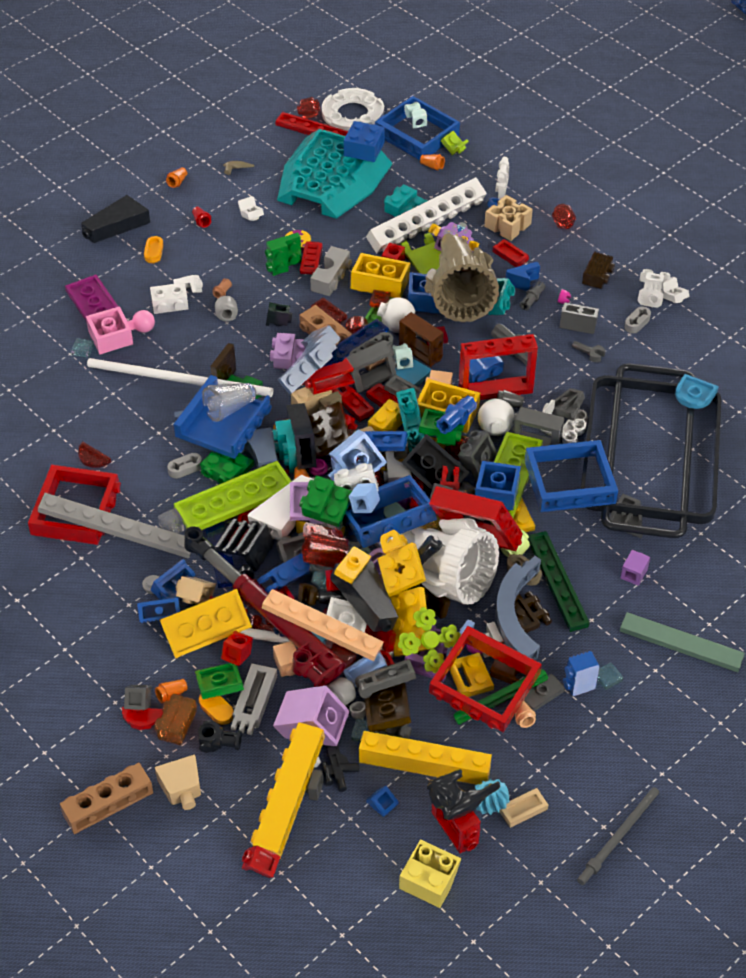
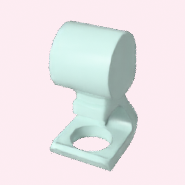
(415, 111)
(402, 353)

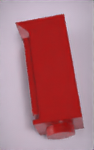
(330, 377)

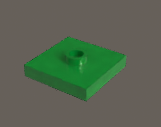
(219, 680)

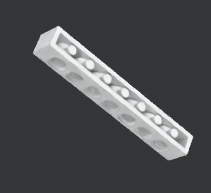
(471, 189)

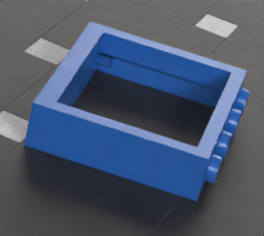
(408, 143)
(571, 498)
(402, 522)

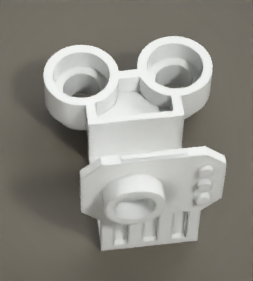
(651, 293)
(570, 429)

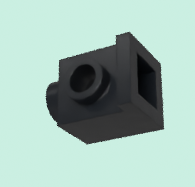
(278, 314)

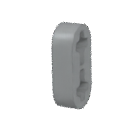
(633, 318)
(184, 465)

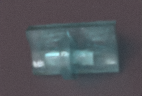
(319, 575)

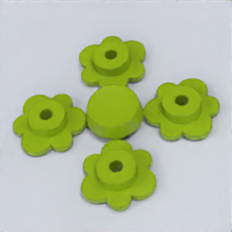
(429, 639)

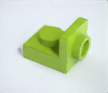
(454, 143)

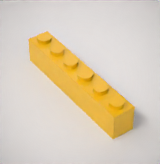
(423, 757)
(289, 788)

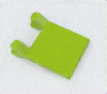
(424, 257)

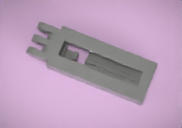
(256, 695)

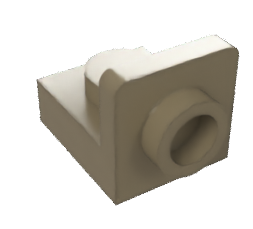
(329, 400)

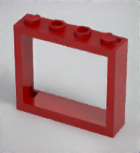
(499, 347)
(452, 504)
(70, 532)
(499, 652)

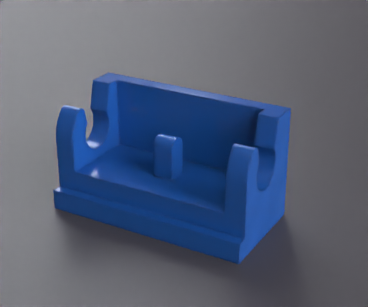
(165, 585)

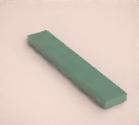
(682, 642)

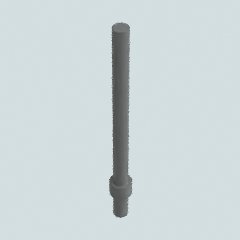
(594, 864)

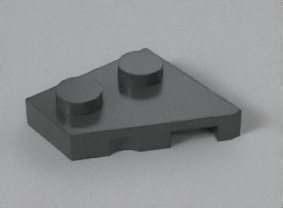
(568, 403)
(627, 519)

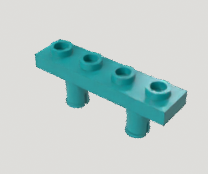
(410, 416)

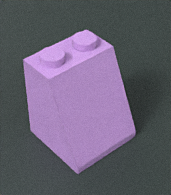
(315, 708)

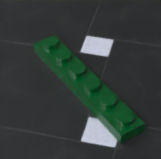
(558, 582)

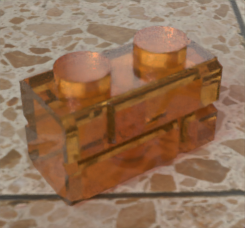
(176, 719)

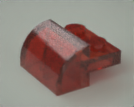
(323, 545)

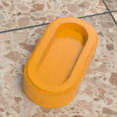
(153, 249)
(217, 709)

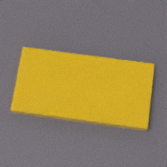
(205, 623)

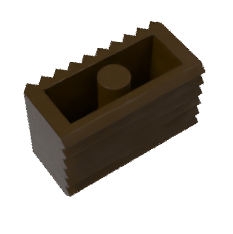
(598, 270)

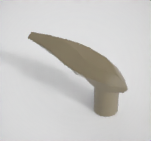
(235, 164)

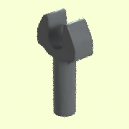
(595, 353)

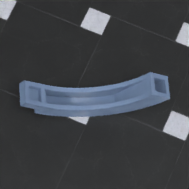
(505, 613)

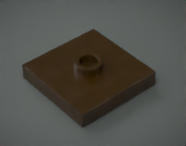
(225, 363)

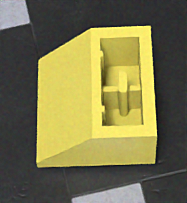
(429, 873)

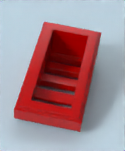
(311, 257)

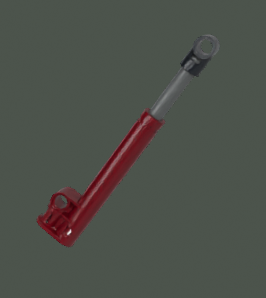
(312, 657)

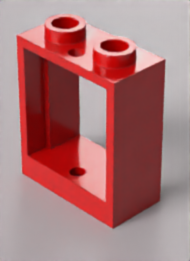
(462, 831)

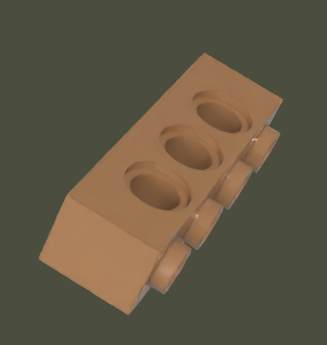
(316, 319)
(101, 808)

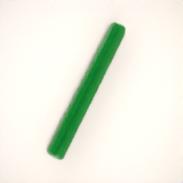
(499, 697)

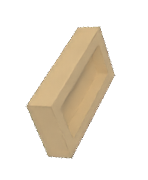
(524, 807)

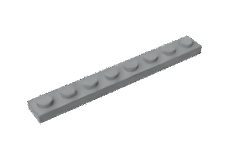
(113, 524)

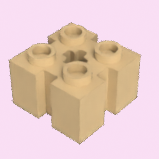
(508, 217)

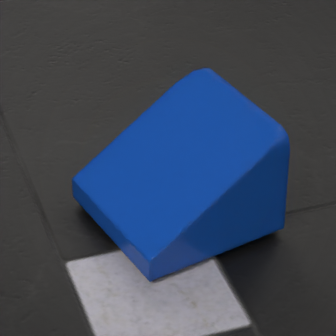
(382, 800)

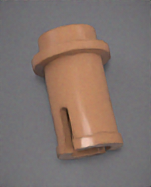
(221, 289)

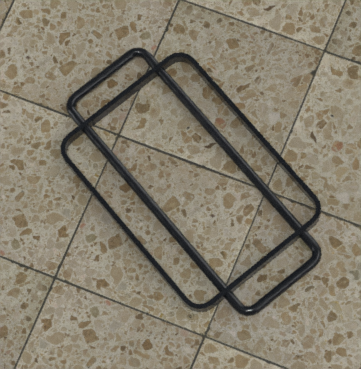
(683, 515)

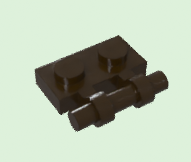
(530, 620)

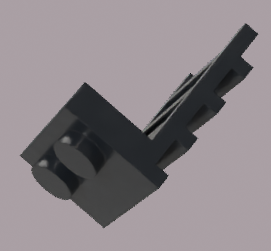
(253, 546)

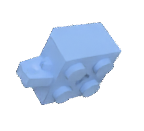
(356, 445)

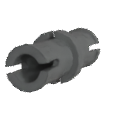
(532, 295)

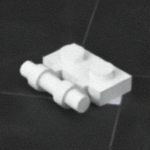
(503, 176)

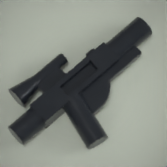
(338, 765)

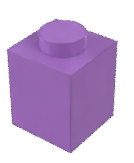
(635, 567)

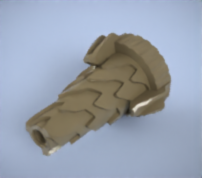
(464, 282)

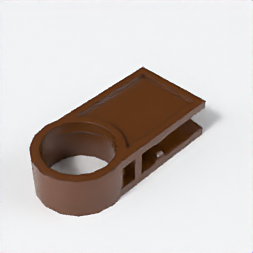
(503, 672)

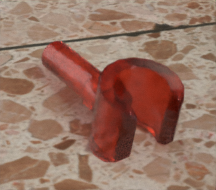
(256, 623)

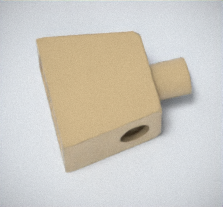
(180, 781)

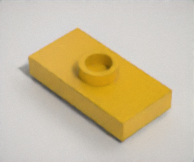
(352, 565)

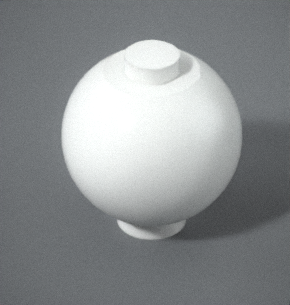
(394, 311)
(496, 417)

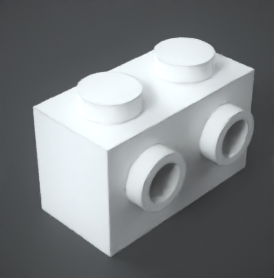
(169, 298)
(350, 478)

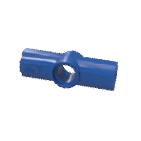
(456, 414)

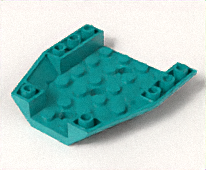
(336, 187)

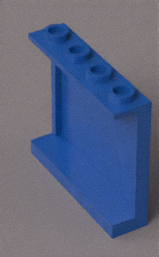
(224, 436)

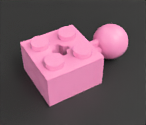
(112, 330)

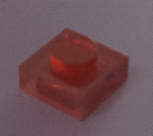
(378, 297)

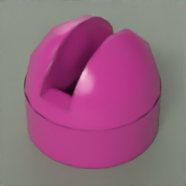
(563, 297)

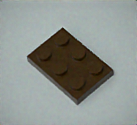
(329, 428)
(388, 708)

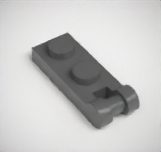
(385, 678)

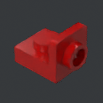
(260, 861)

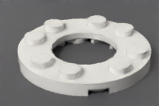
(351, 95)

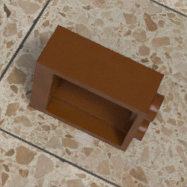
(413, 325)

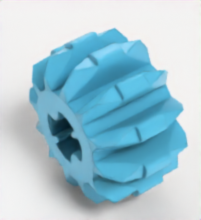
(494, 801)

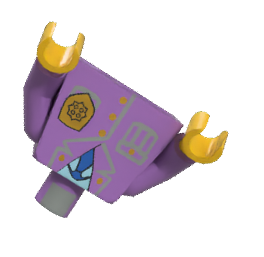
(454, 229)

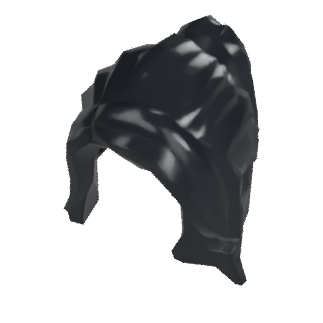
(454, 801)

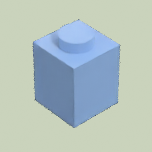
(364, 498)

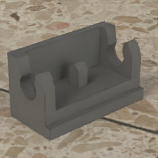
(579, 318)

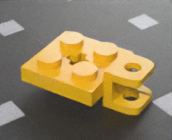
(399, 553)

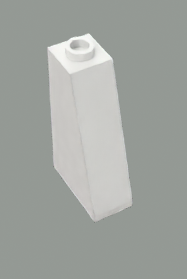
(276, 512)

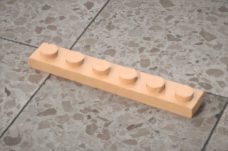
(322, 625)

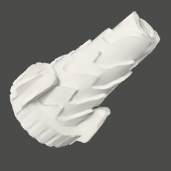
(463, 564)

